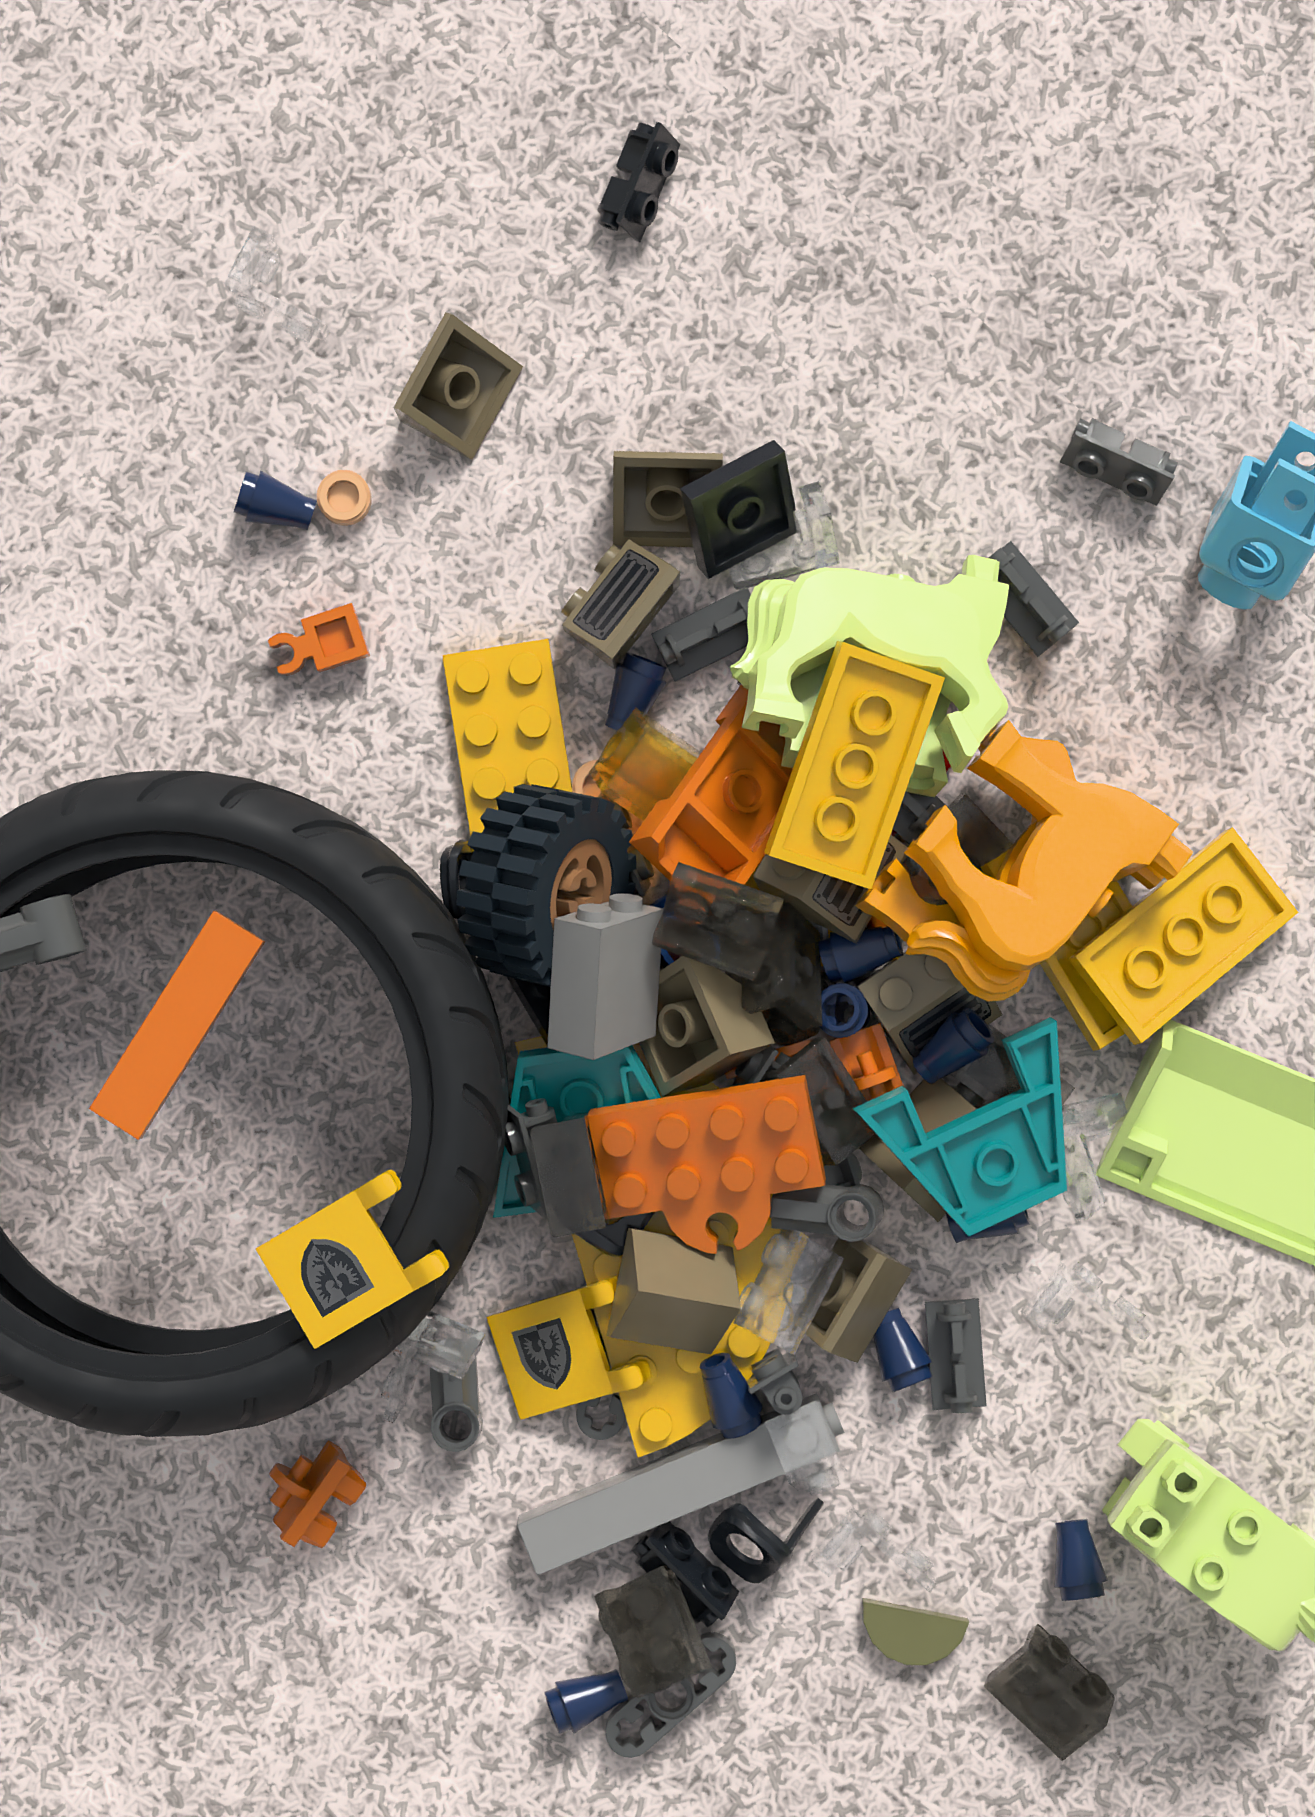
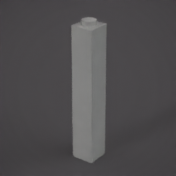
(654, 1493)

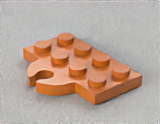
(708, 1156)

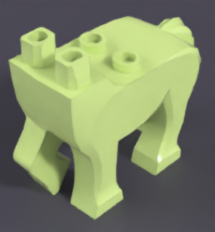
(919, 624)
(1215, 1538)

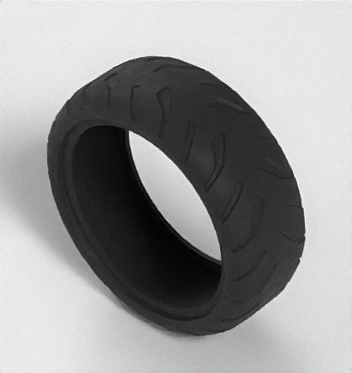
(209, 1381)

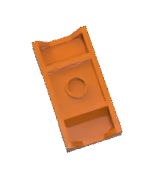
(723, 804)

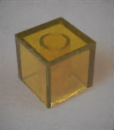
(642, 764)

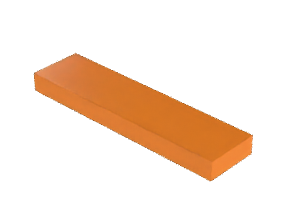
(177, 1025)

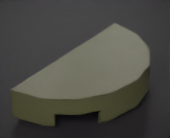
(912, 1633)

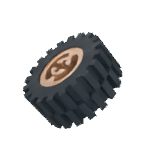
(534, 864)

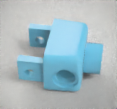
(1262, 526)

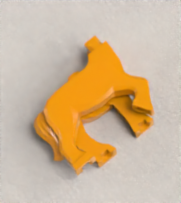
(1048, 878)

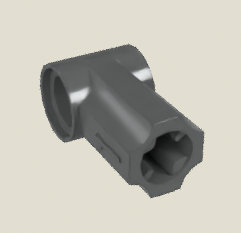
(40, 933)
(822, 1210)
(457, 1394)

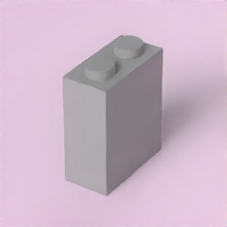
(604, 977)

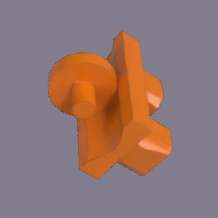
(868, 1061)
(306, 1490)

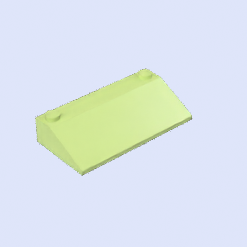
(1220, 1139)

